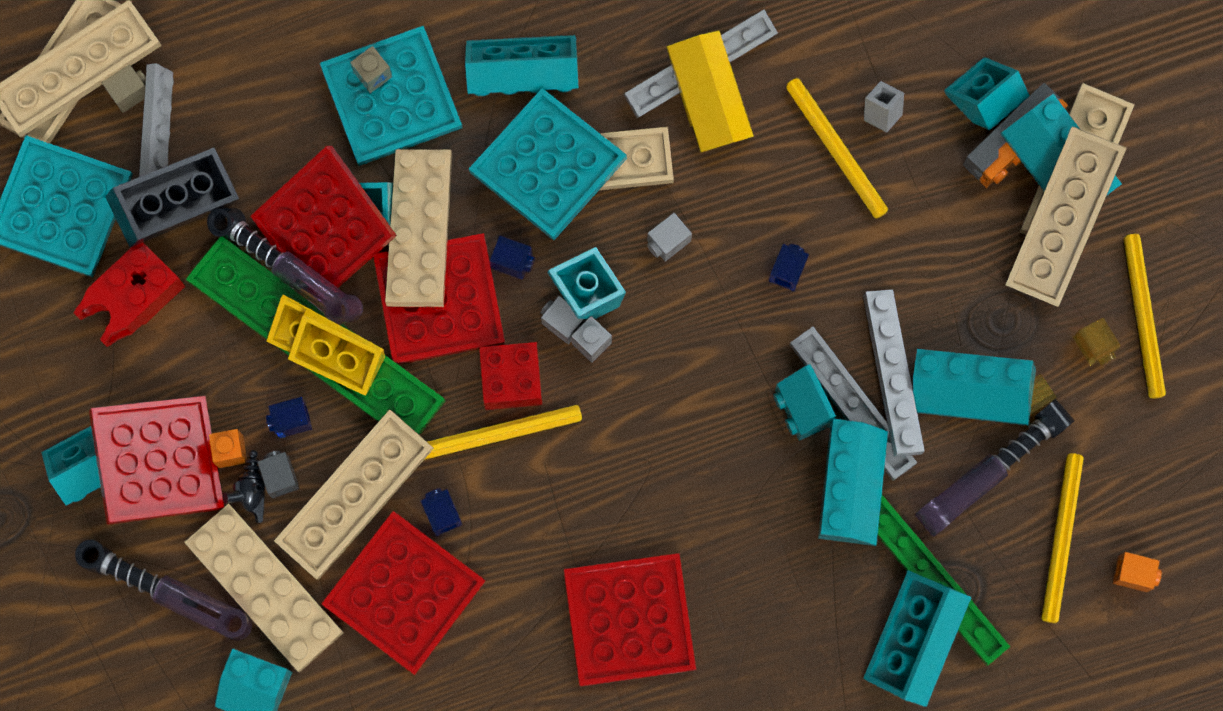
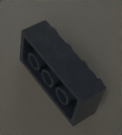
(171, 197)

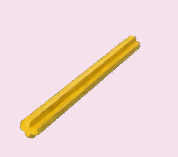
(837, 148)
(1144, 316)
(505, 431)
(1062, 538)

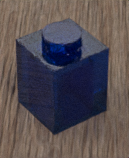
(512, 258)
(789, 266)
(289, 417)
(441, 511)

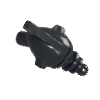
(249, 489)

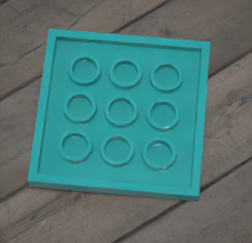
(402, 110)
(548, 164)
(58, 206)

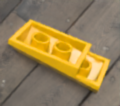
(709, 91)
(325, 346)

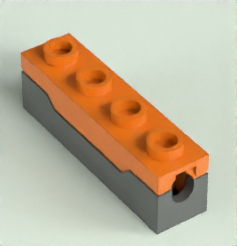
(994, 155)

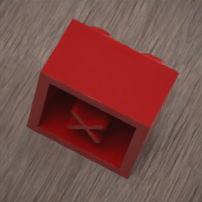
(510, 376)

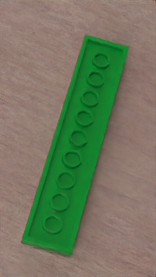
(253, 297)

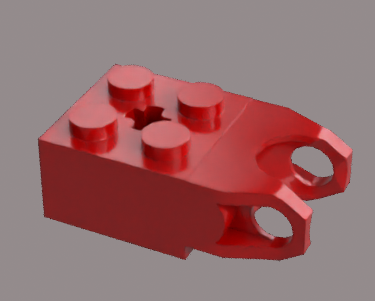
(125, 298)

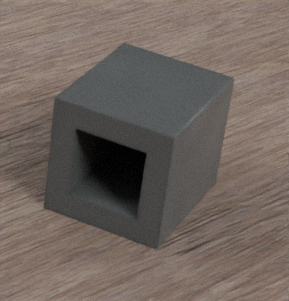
(278, 474)

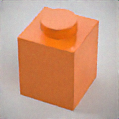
(228, 448)
(1137, 572)

